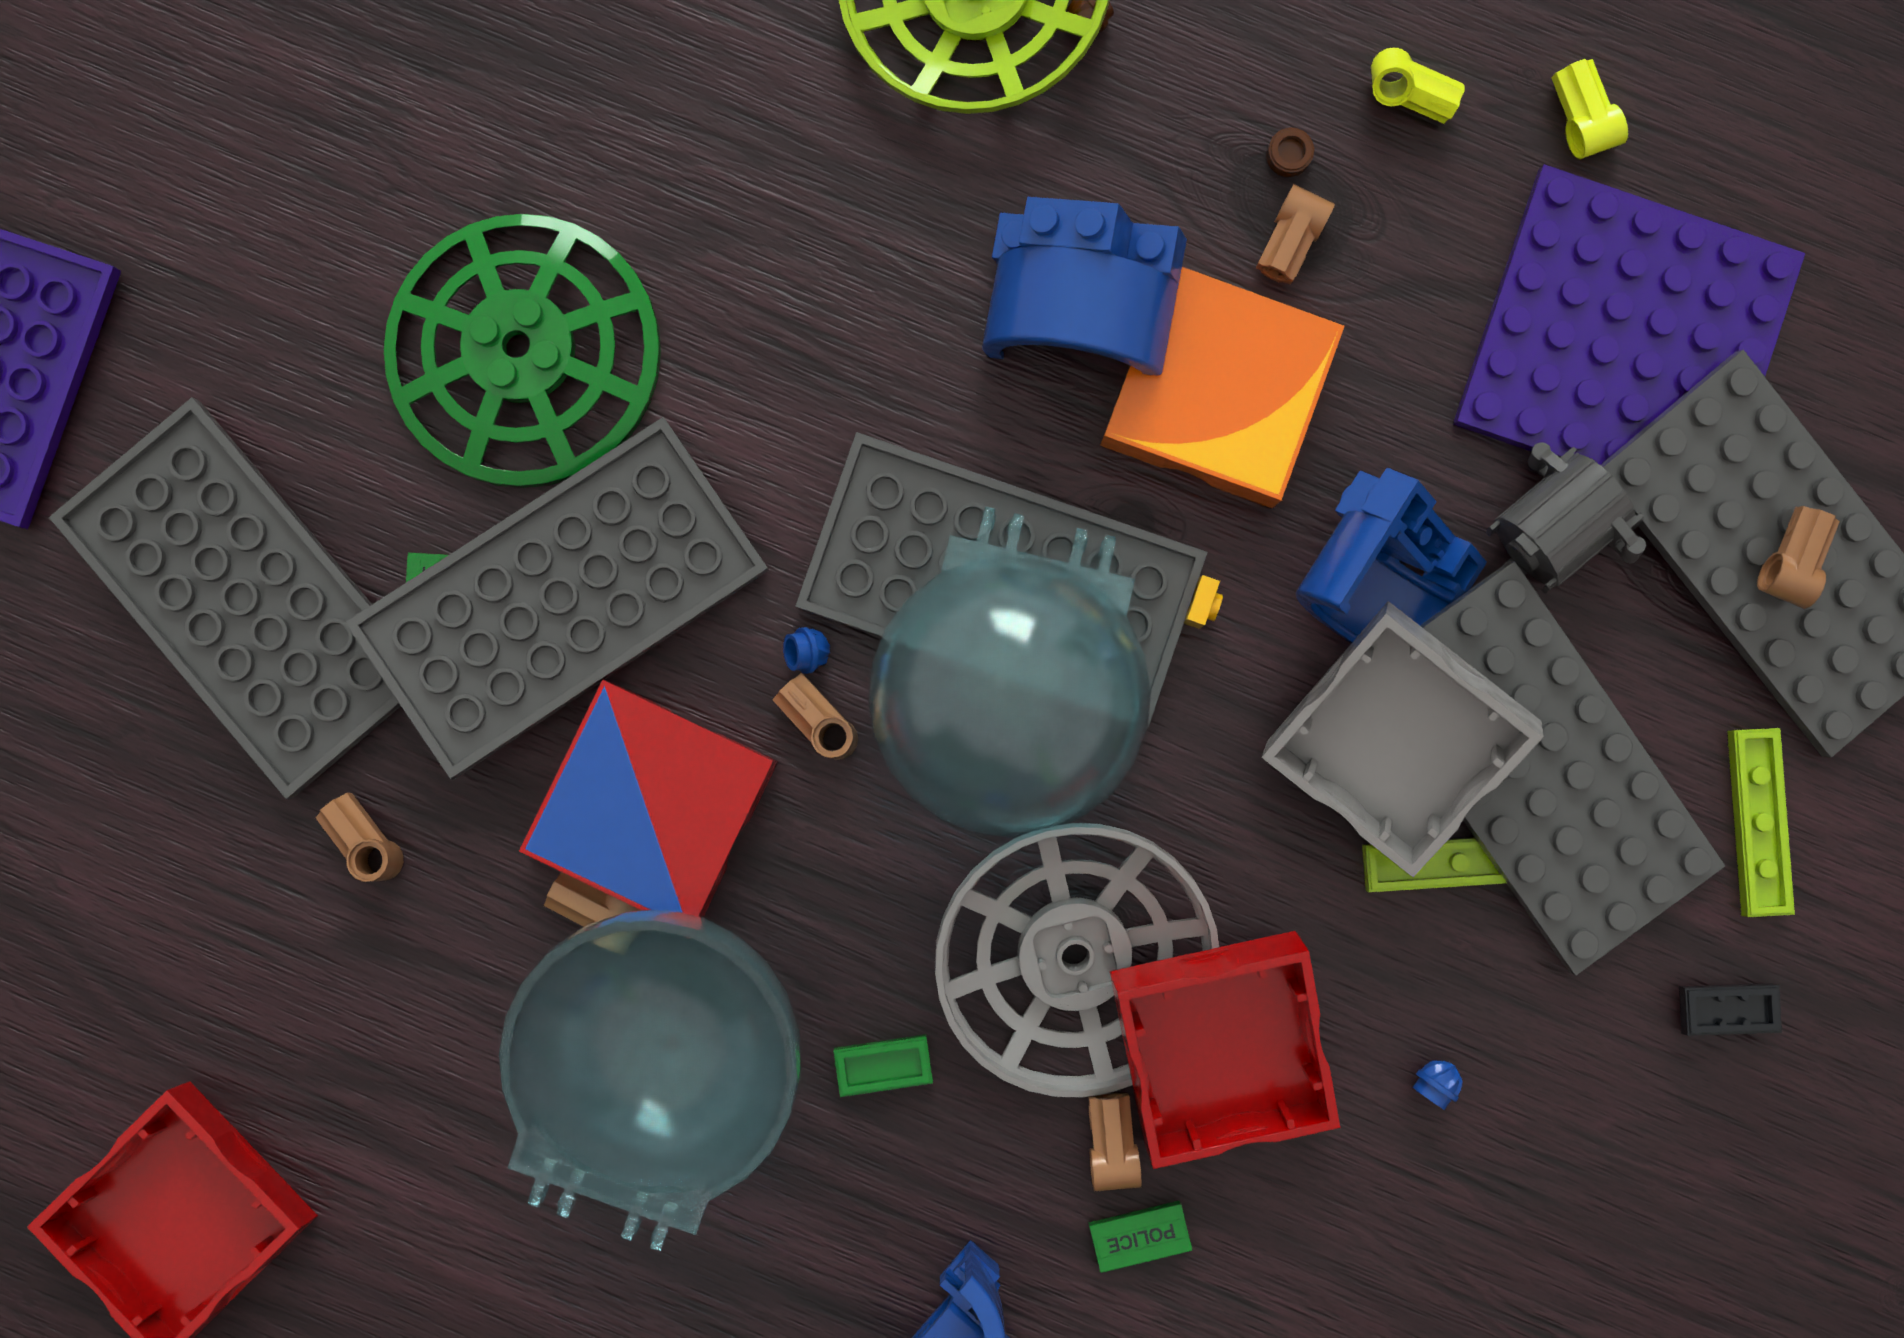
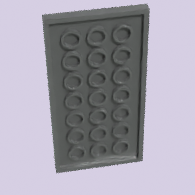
(1716, 499)
(895, 525)
(233, 595)
(556, 598)
(1586, 817)

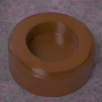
(1290, 152)

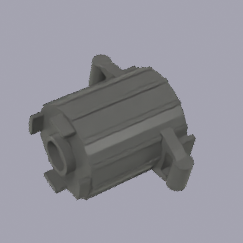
(1567, 518)

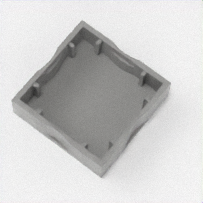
(1402, 739)

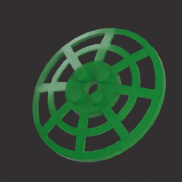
(540, 369)

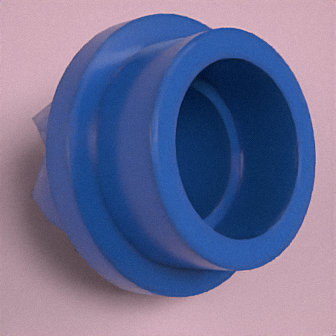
(805, 650)
(1439, 1083)

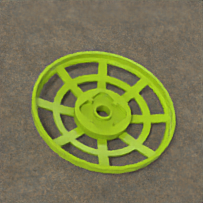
(972, 22)

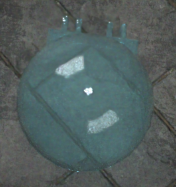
(1011, 686)
(648, 1067)

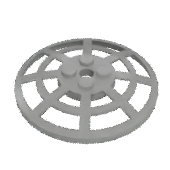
(1041, 948)

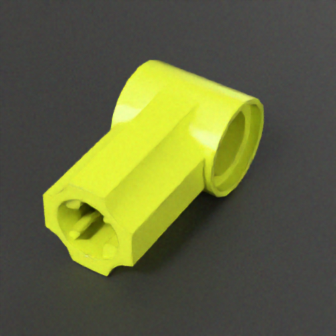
(1419, 87)
(1592, 121)

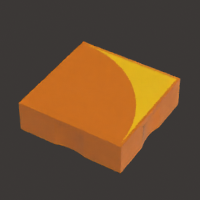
(1230, 390)

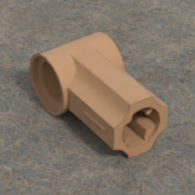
(1297, 226)
(1795, 569)
(814, 715)
(356, 838)
(583, 902)
(1114, 1154)

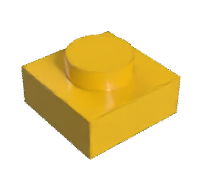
(1204, 603)

